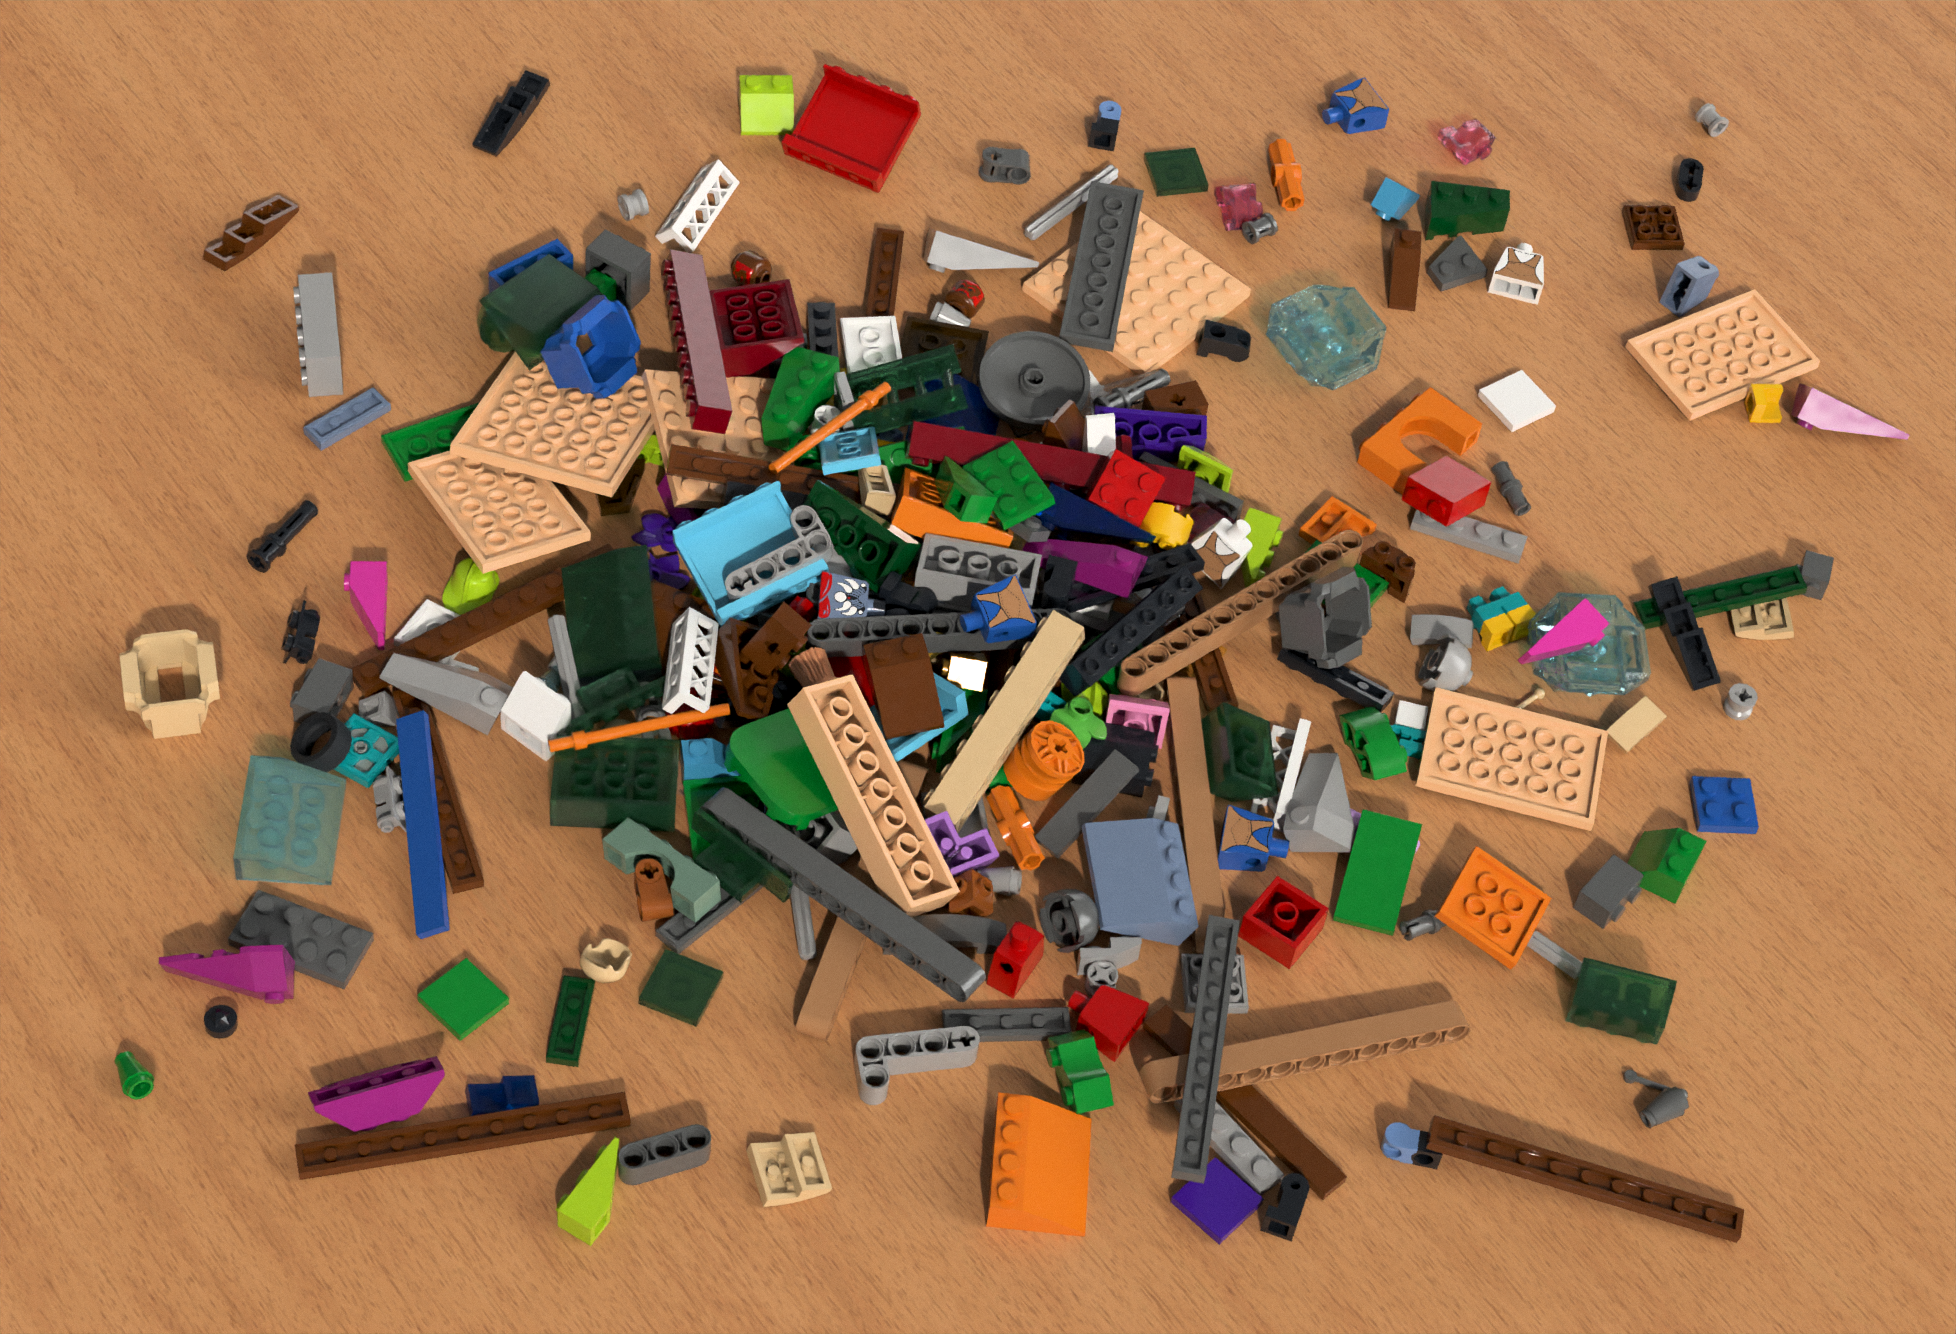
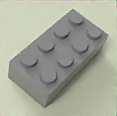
(318, 334)
(961, 568)

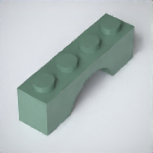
(692, 888)

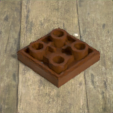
(1653, 227)

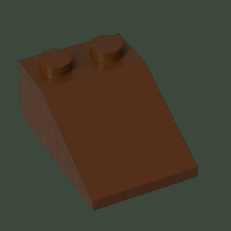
(903, 686)

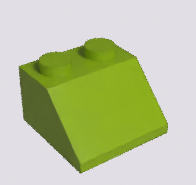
(766, 104)

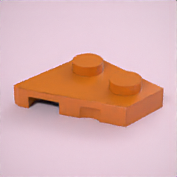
(1333, 519)

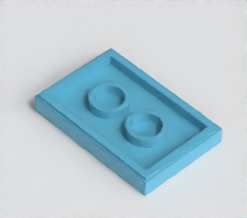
(849, 451)

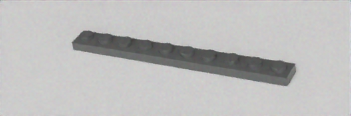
(1205, 1050)

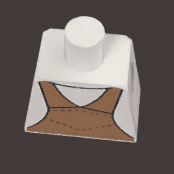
(1519, 274)
(1223, 549)

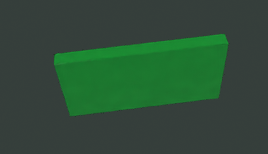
(424, 438)
(1377, 872)

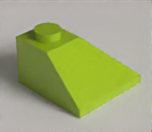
(1206, 467)

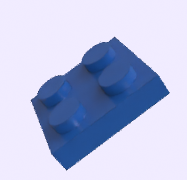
(1723, 805)

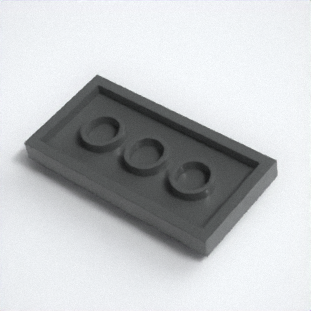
(315, 941)

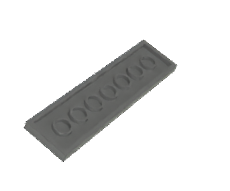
(1101, 266)

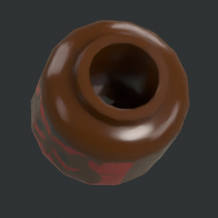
(751, 268)
(966, 297)

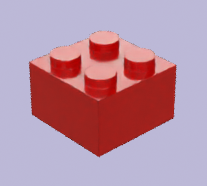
(1125, 488)
(1283, 922)

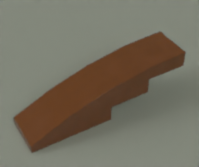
(255, 230)

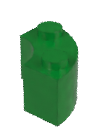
(1373, 743)
(1080, 1071)

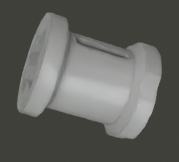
(1711, 120)

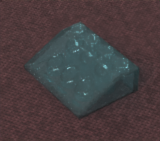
(288, 823)

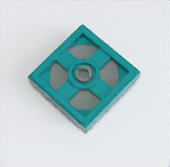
(369, 752)

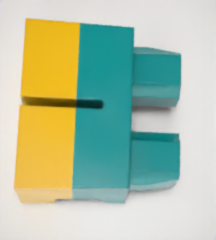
(1502, 619)

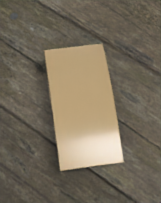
(1635, 724)

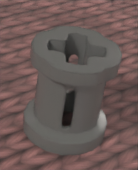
(1259, 228)

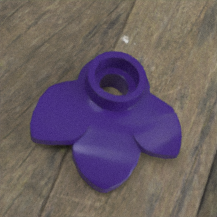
(656, 532)
(666, 571)

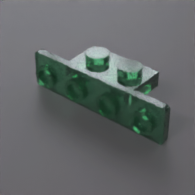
(610, 696)
(735, 863)

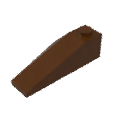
(744, 681)

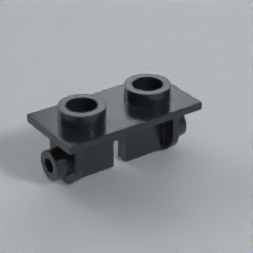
(295, 643)

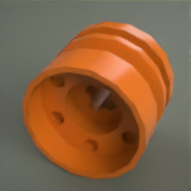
(1044, 761)

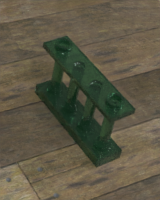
(905, 373)

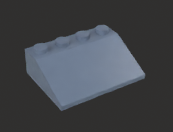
(1140, 879)

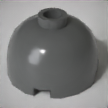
(1069, 919)

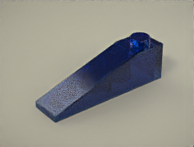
(1081, 516)

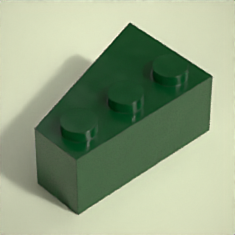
(1464, 208)

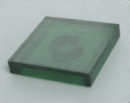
(1176, 172)
(681, 987)

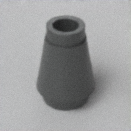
(1665, 1107)

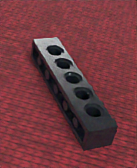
(1129, 631)

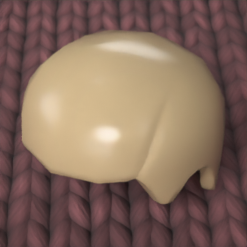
(606, 961)

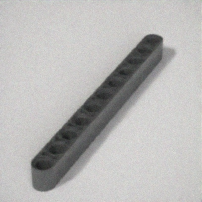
(848, 897)

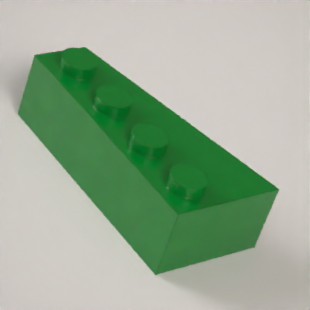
(799, 389)

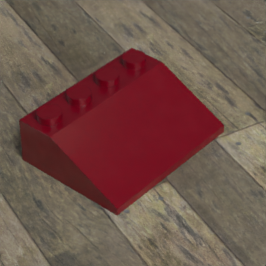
(755, 325)

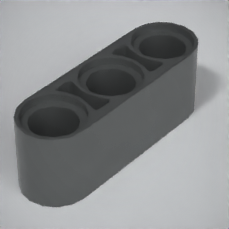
(654, 1166)

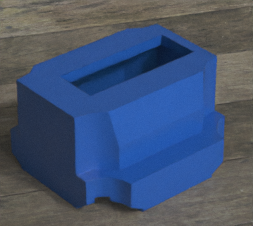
(609, 359)

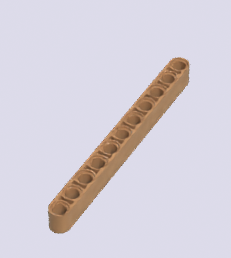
(1234, 614)
(1193, 801)
(844, 945)
(1316, 1049)

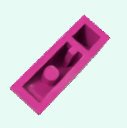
(369, 596)
(1570, 634)

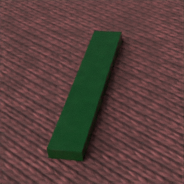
(1731, 594)

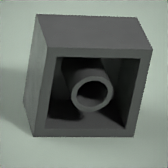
(623, 263)

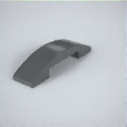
(965, 931)

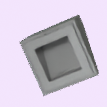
(378, 710)

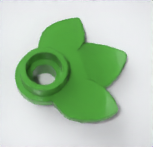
(1079, 718)

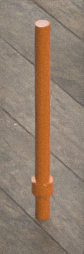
(865, 402)
(580, 739)

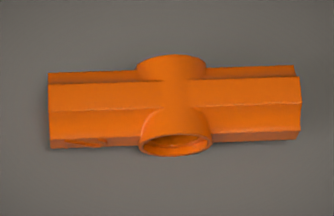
(1286, 174)
(1015, 828)

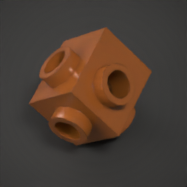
(974, 895)

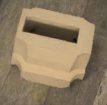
(141, 681)

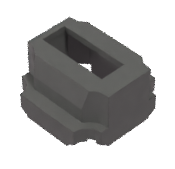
(1329, 637)

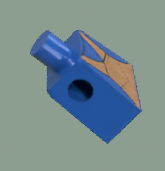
(1356, 108)
(1000, 612)
(1248, 841)

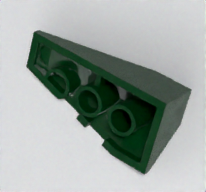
(861, 537)

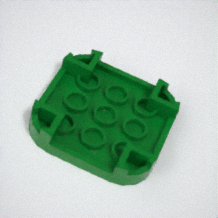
(780, 769)

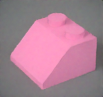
(1138, 714)

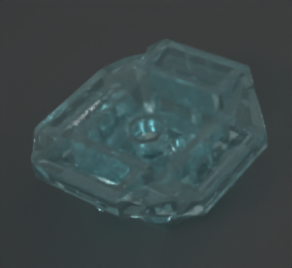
(1327, 334)
(1609, 667)

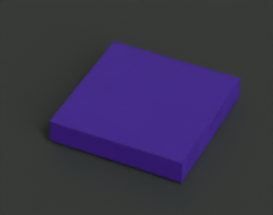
(1219, 1203)

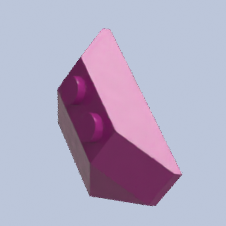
(379, 1095)

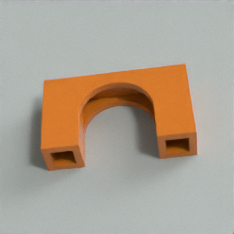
(1426, 415)

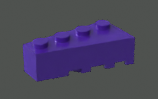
(1158, 431)

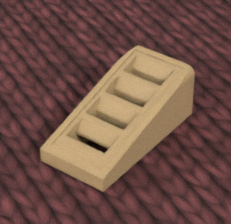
(875, 492)

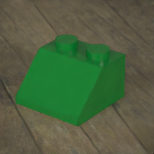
(1666, 860)

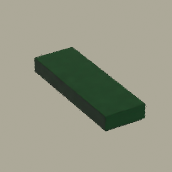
(570, 1021)

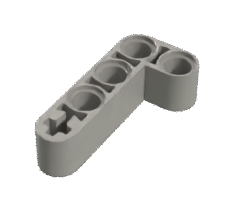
(775, 560)
(962, 1052)

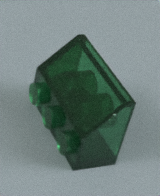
(1238, 754)
(1620, 1001)

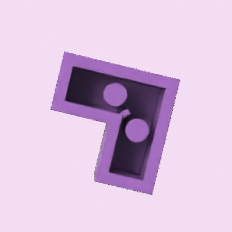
(964, 853)

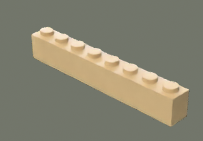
(1006, 719)

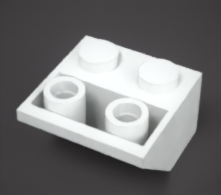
(535, 714)

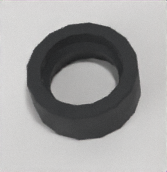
(310, 731)

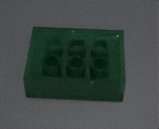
(537, 305)
(612, 612)
(616, 782)

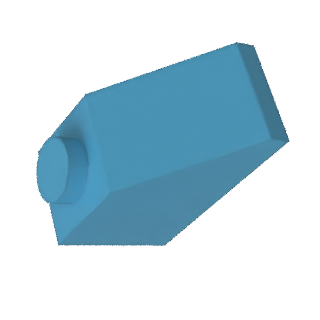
(1393, 200)
(703, 759)

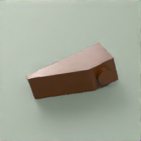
(1404, 269)

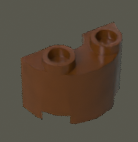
(1392, 566)

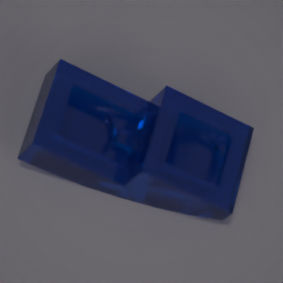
(509, 1094)

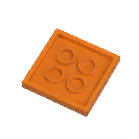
(1493, 907)

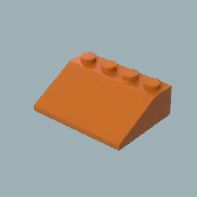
(921, 511)
(1038, 1167)

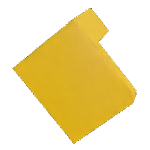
(1763, 404)

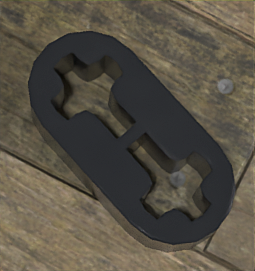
(1685, 178)

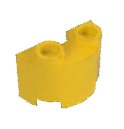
(1168, 526)

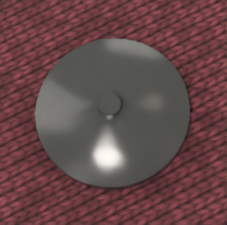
(1030, 377)

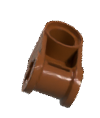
(652, 894)

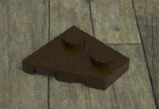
(625, 494)

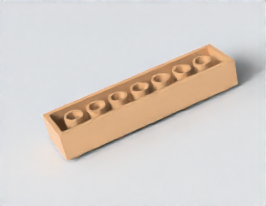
(873, 796)

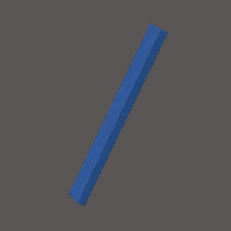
(422, 825)

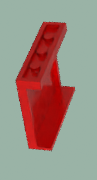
(853, 128)

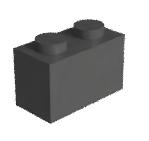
(323, 690)
(1609, 892)

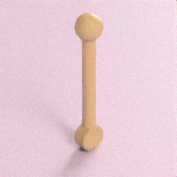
(1539, 693)

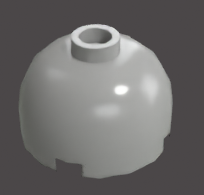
(1446, 666)

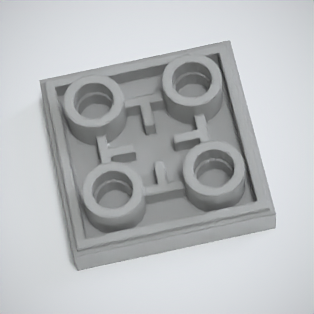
(1190, 979)

